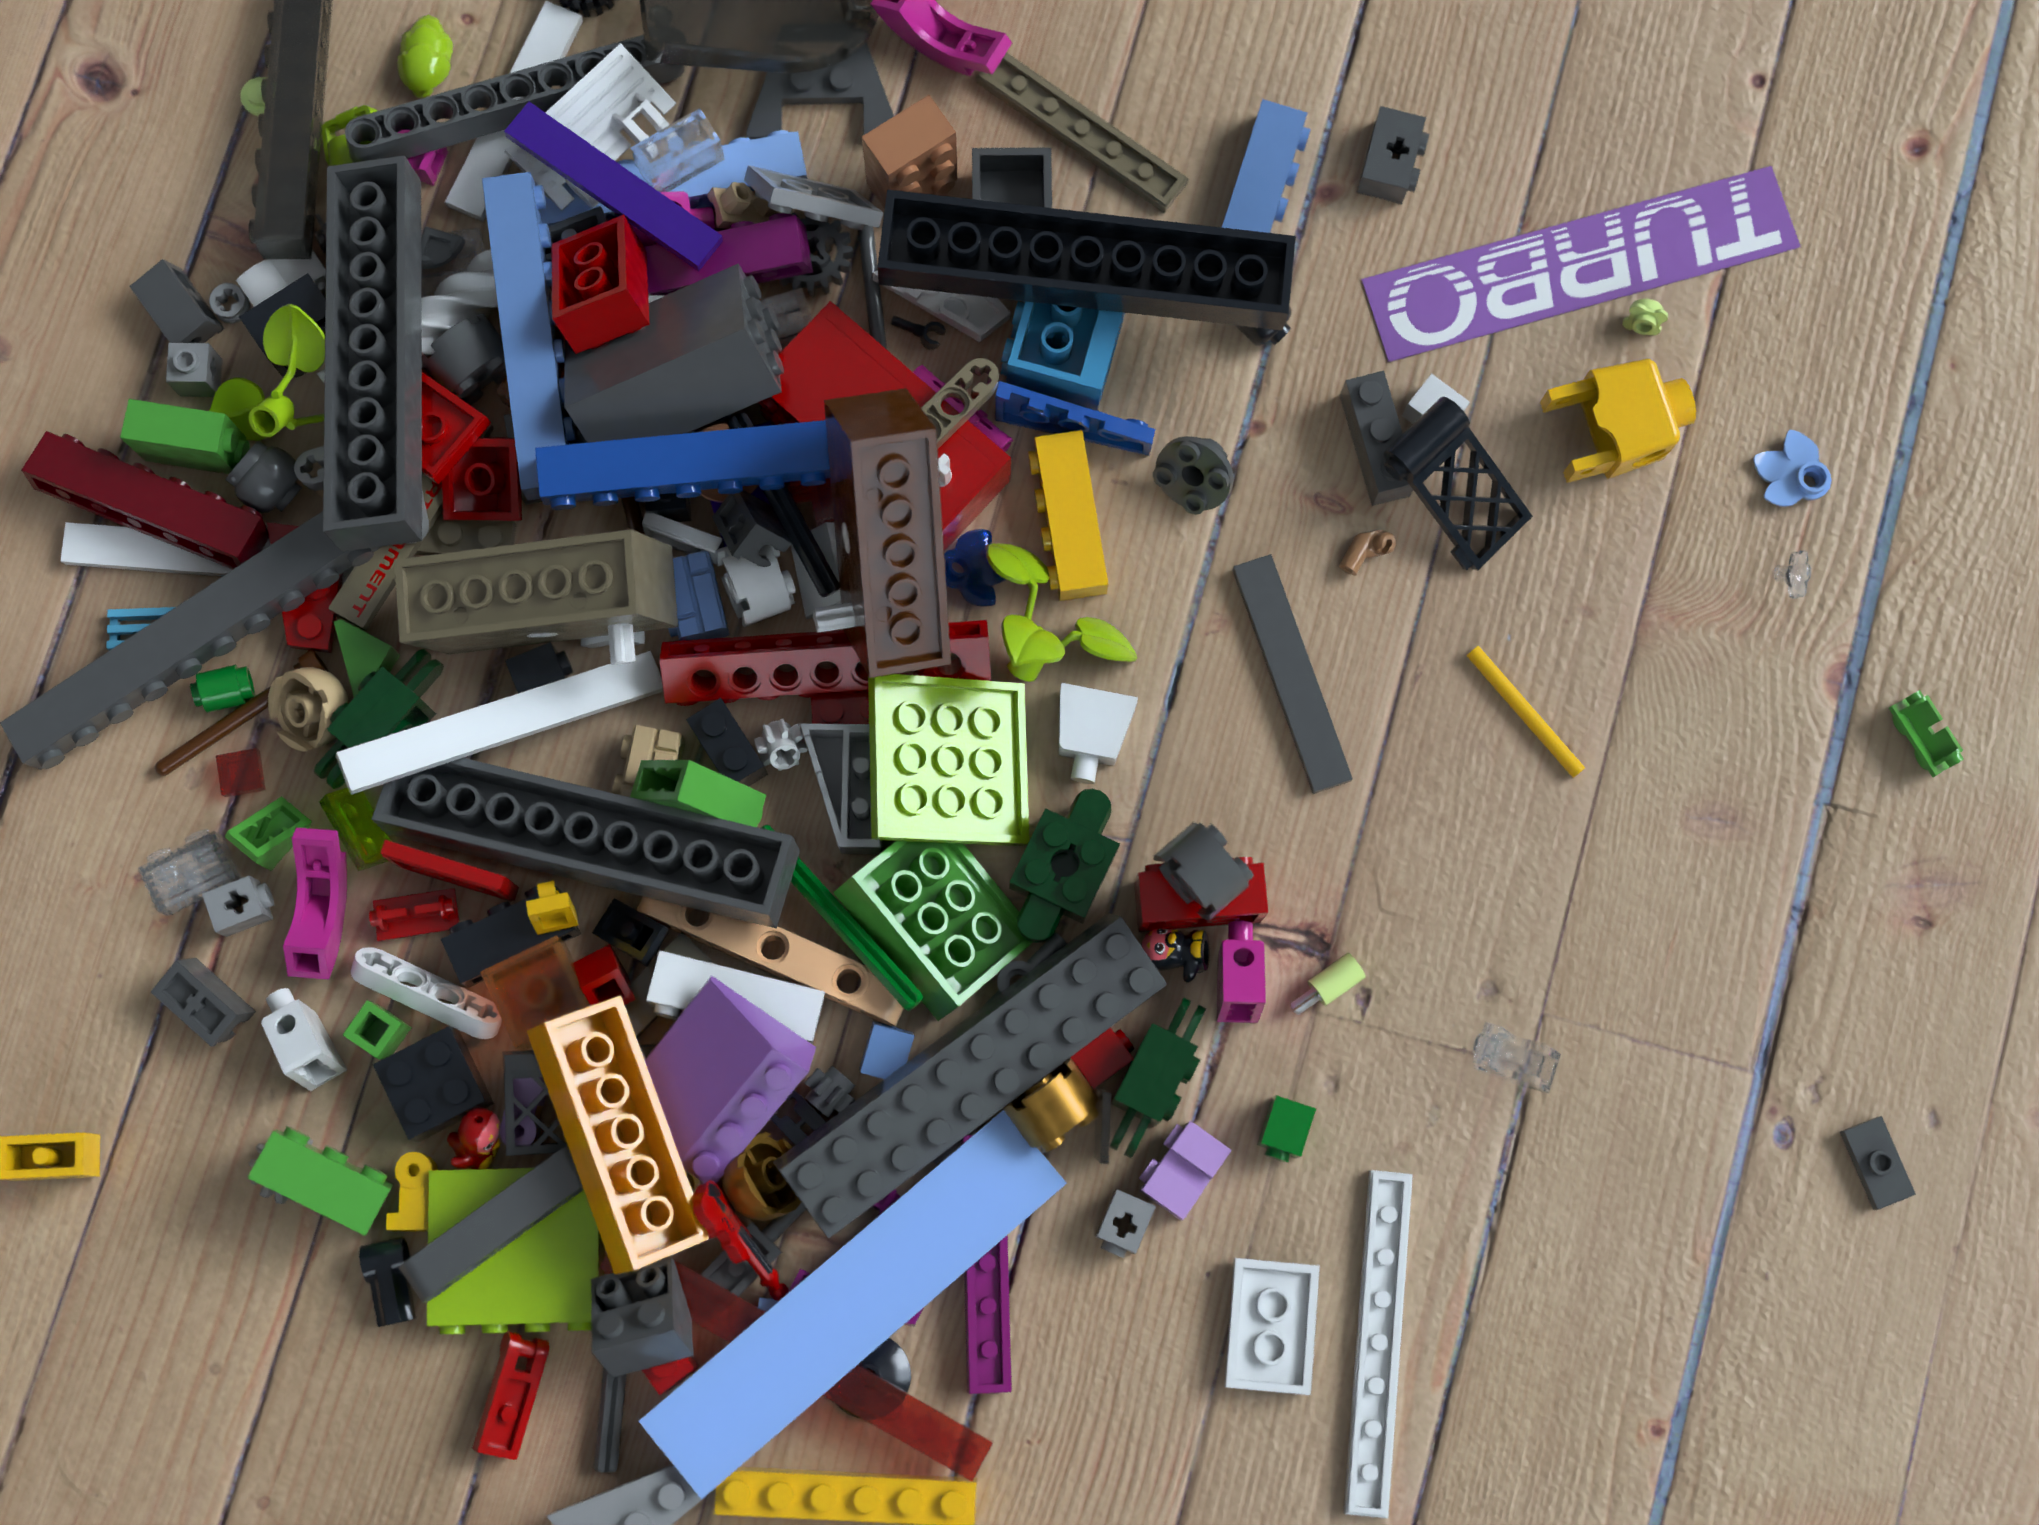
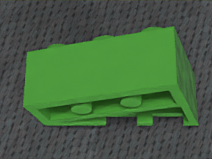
(321, 1179)

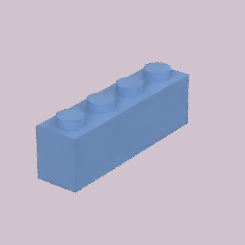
(1267, 168)

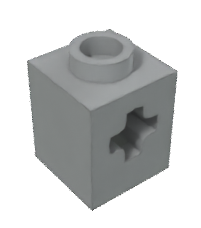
(193, 369)
(224, 899)
(1140, 1217)

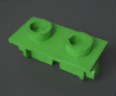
(1932, 750)

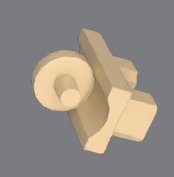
(738, 204)

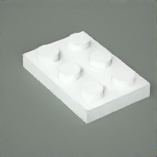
(1272, 1326)

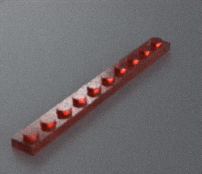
(857, 1391)

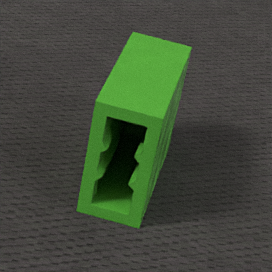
(183, 436)
(697, 790)

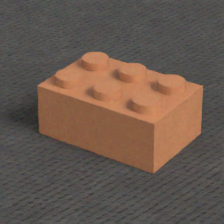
(912, 152)

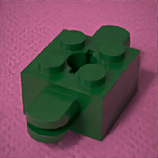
(380, 709)
(1064, 865)
(1155, 1075)

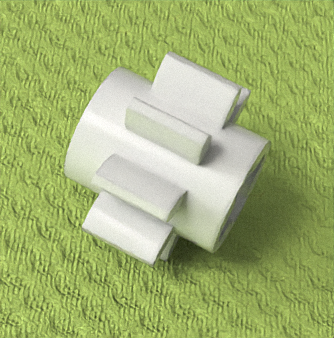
(781, 744)

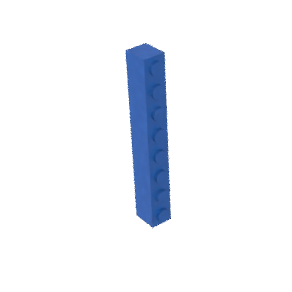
(683, 464)

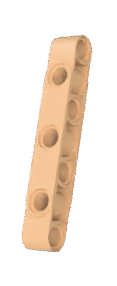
(801, 964)

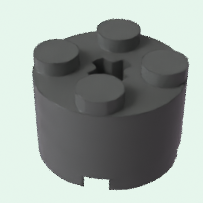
(467, 359)
(1203, 869)

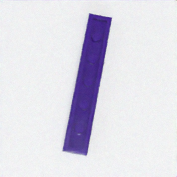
(613, 186)

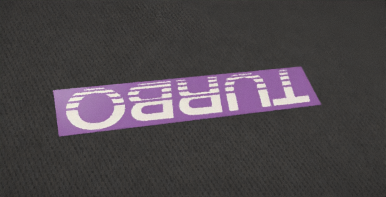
(1580, 263)

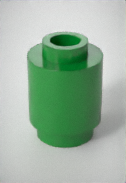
(222, 688)

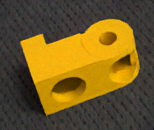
(413, 1175)

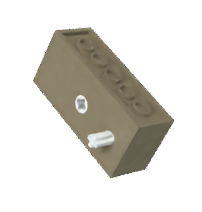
(538, 594)

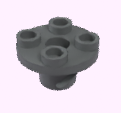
(1194, 473)

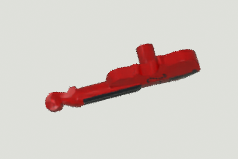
(719, 1220)

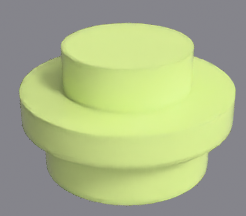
(252, 97)

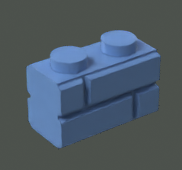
(697, 599)

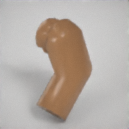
(1364, 546)

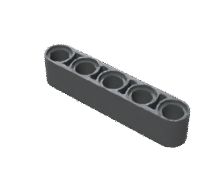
(493, 1226)

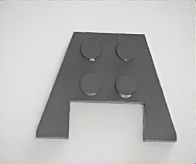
(846, 82)

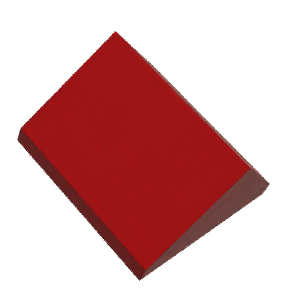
(484, 483)

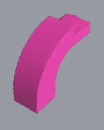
(944, 36)
(320, 904)

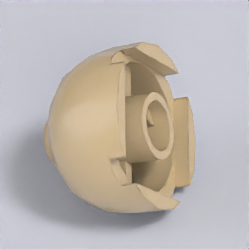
(304, 706)

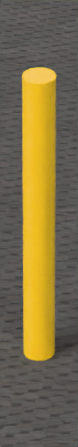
(1525, 711)

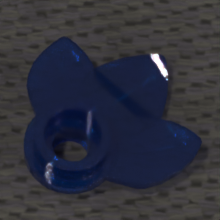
(978, 576)

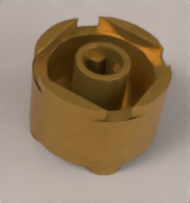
(1054, 1107)

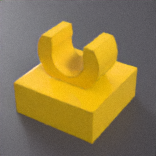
(552, 909)

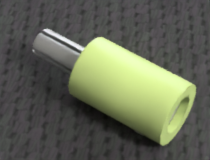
(1331, 983)

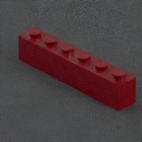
(145, 501)

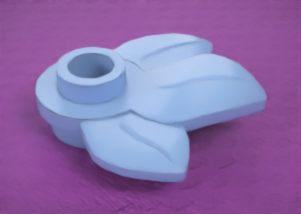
(1787, 470)

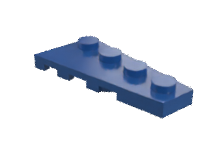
(1055, 416)

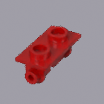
(414, 914)

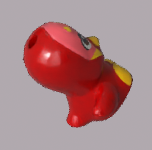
(476, 1140)

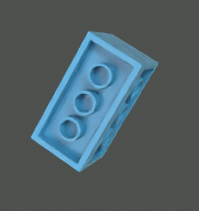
(1061, 351)

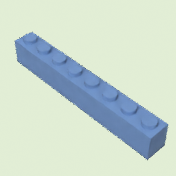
(526, 320)

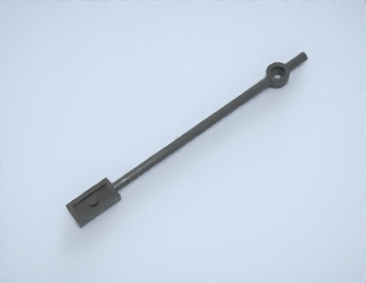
(741, 1275)

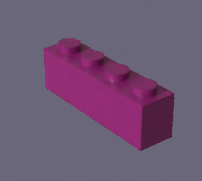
(762, 249)

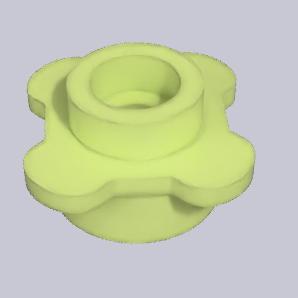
(1645, 317)

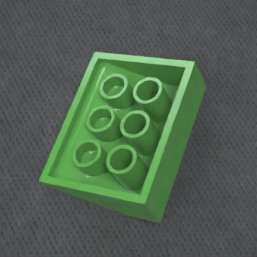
(935, 919)

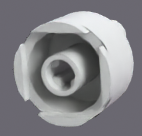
(754, 589)

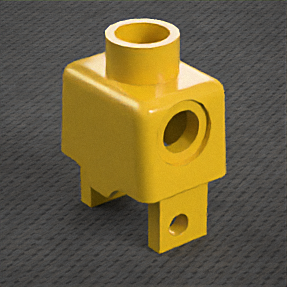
(1628, 415)

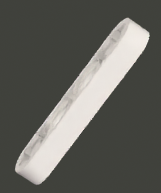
(386, 972)

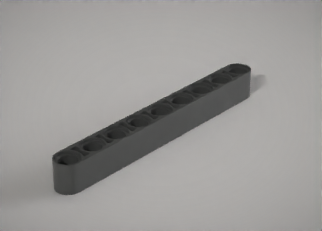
(494, 94)

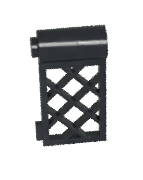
(1435, 441)

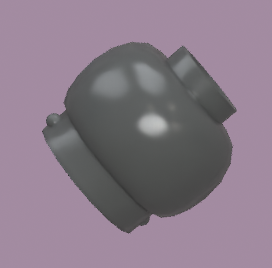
(265, 478)

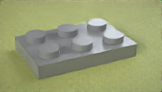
(814, 197)

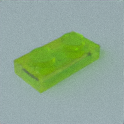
(353, 820)

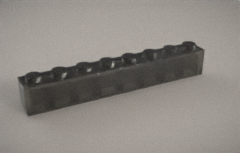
(291, 129)

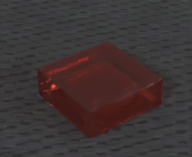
(240, 772)

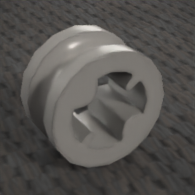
(220, 296)

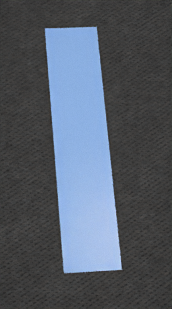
(851, 1304)

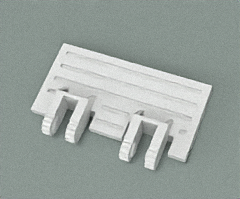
(597, 112)

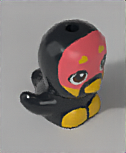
(1173, 949)

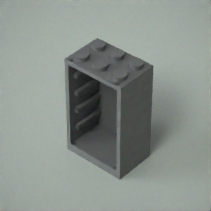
(694, 363)

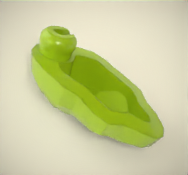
(424, 56)

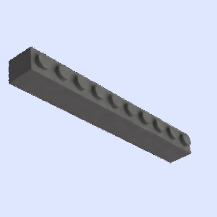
(178, 644)

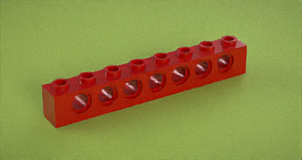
(803, 651)

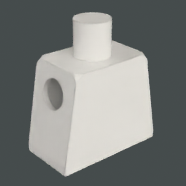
(1092, 728)
(300, 1041)

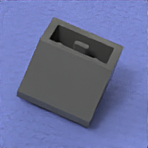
(640, 1318)

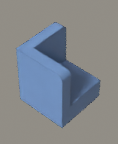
(885, 1050)

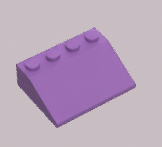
(723, 1076)

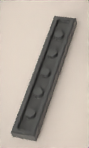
(1292, 674)

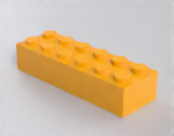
(617, 1135)

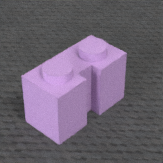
(1184, 1169)

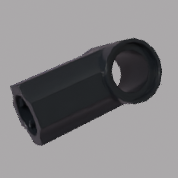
(388, 1285)

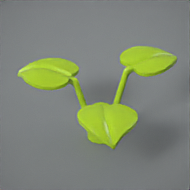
(288, 340)
(1030, 644)

